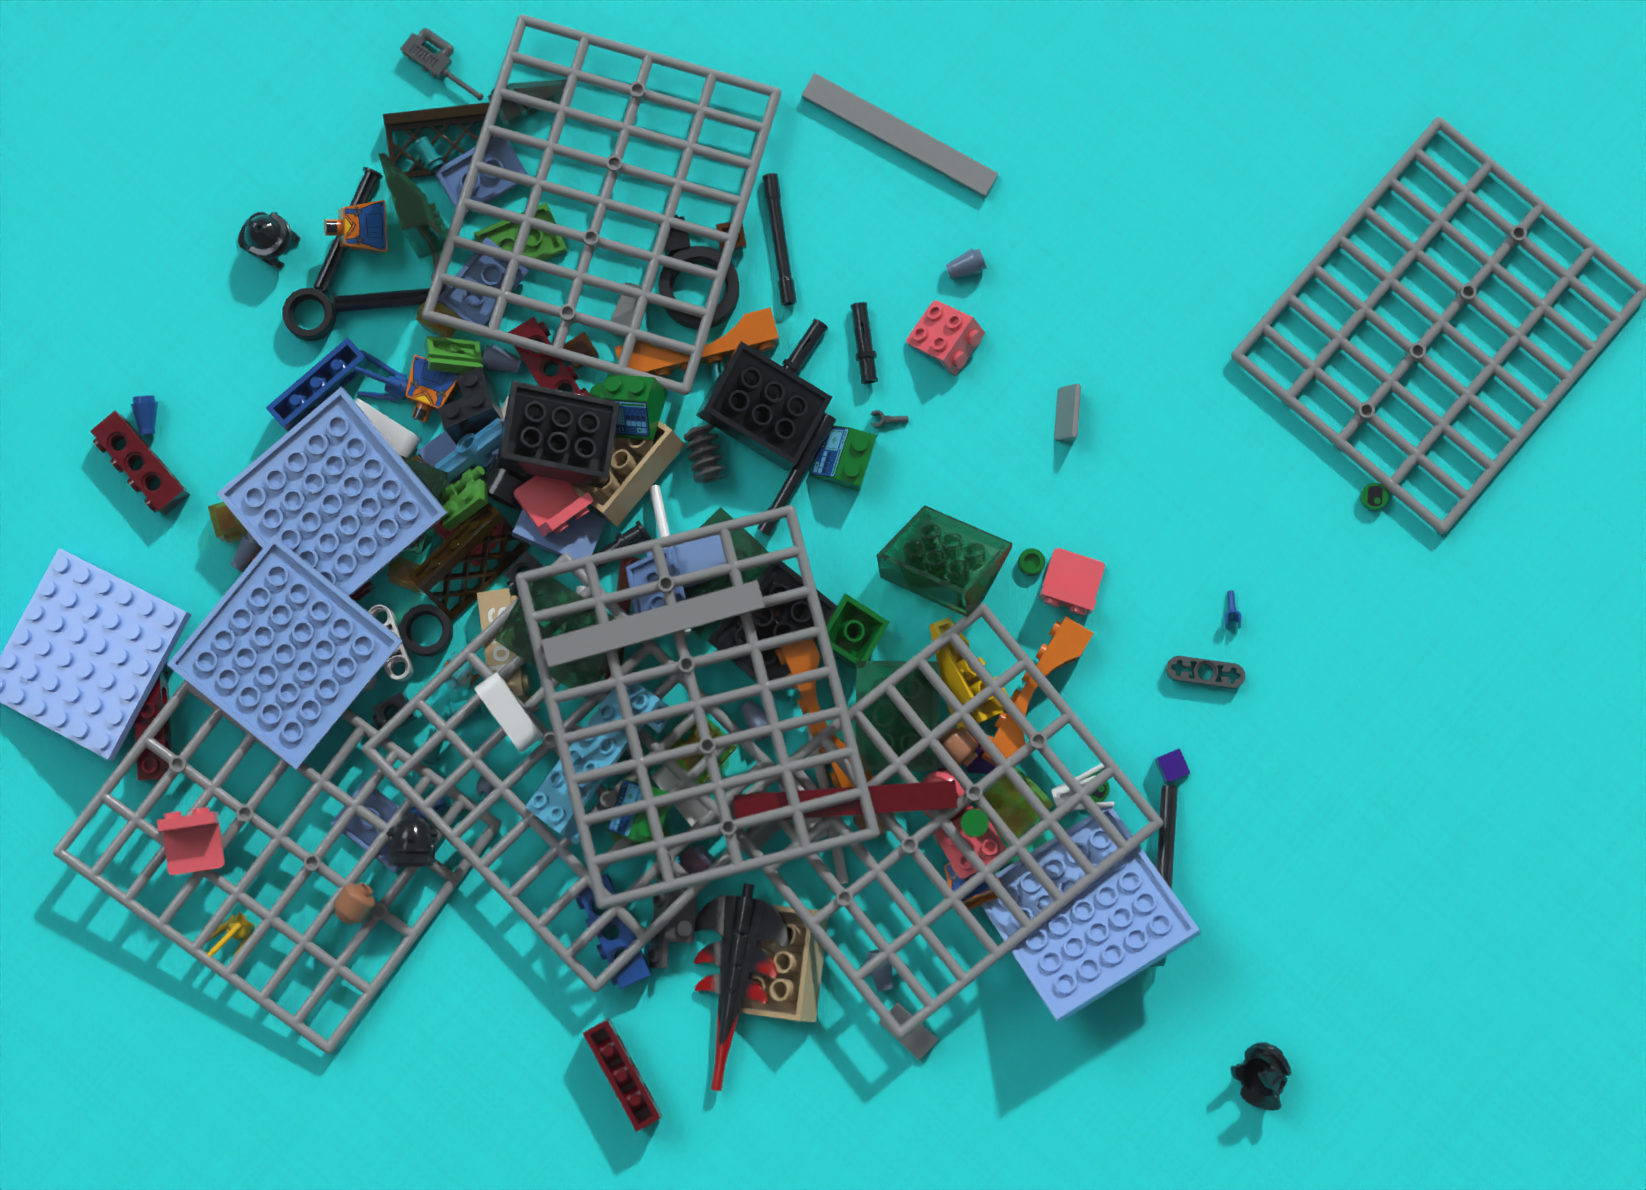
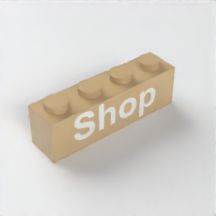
(497, 656)

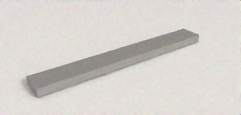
(899, 135)
(653, 624)

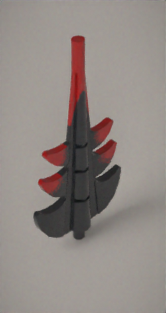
(743, 925)

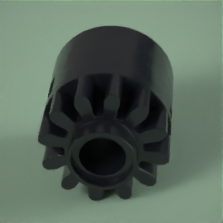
(503, 483)

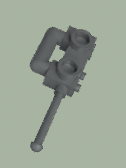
(435, 64)

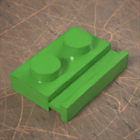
(452, 354)

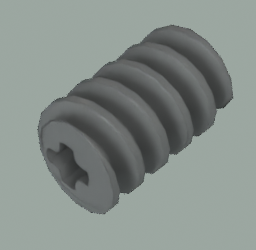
(703, 454)

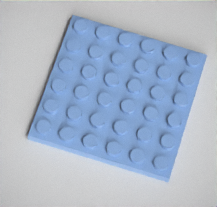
(334, 495)
(285, 652)
(87, 653)
(1100, 935)

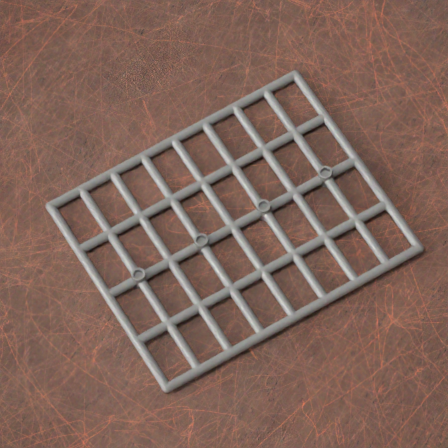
(590, 237)
(1416, 352)
(697, 705)
(607, 798)
(941, 819)
(279, 837)

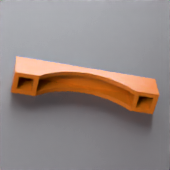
(753, 329)
(1065, 647)
(801, 658)

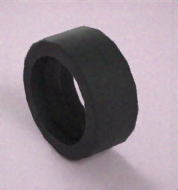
(300, 296)
(411, 616)

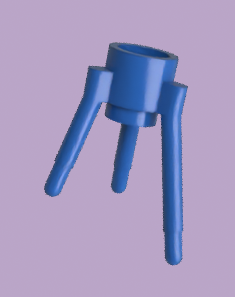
(394, 385)

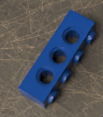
(317, 384)
(637, 966)

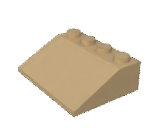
(632, 472)
(799, 970)

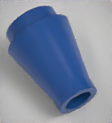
(145, 413)

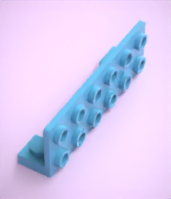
(552, 799)

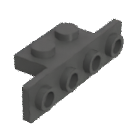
(677, 930)

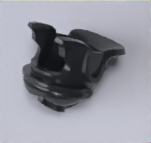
(270, 240)
(412, 842)
(1262, 1075)

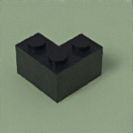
(476, 407)

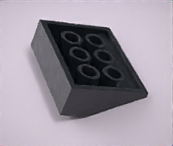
(764, 406)
(558, 435)
(771, 621)

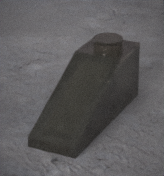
(513, 113)

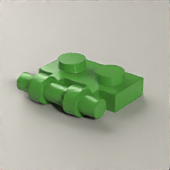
(464, 497)

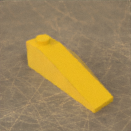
(961, 678)

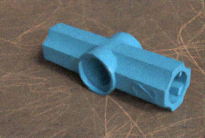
(472, 451)

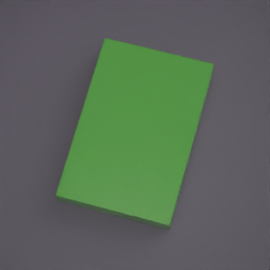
(539, 243)

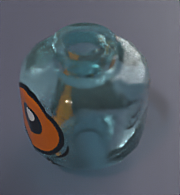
(463, 677)

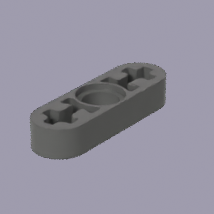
(1184, 676)

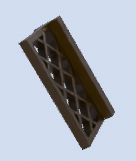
(430, 119)
(459, 549)

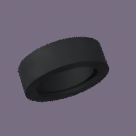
(710, 257)

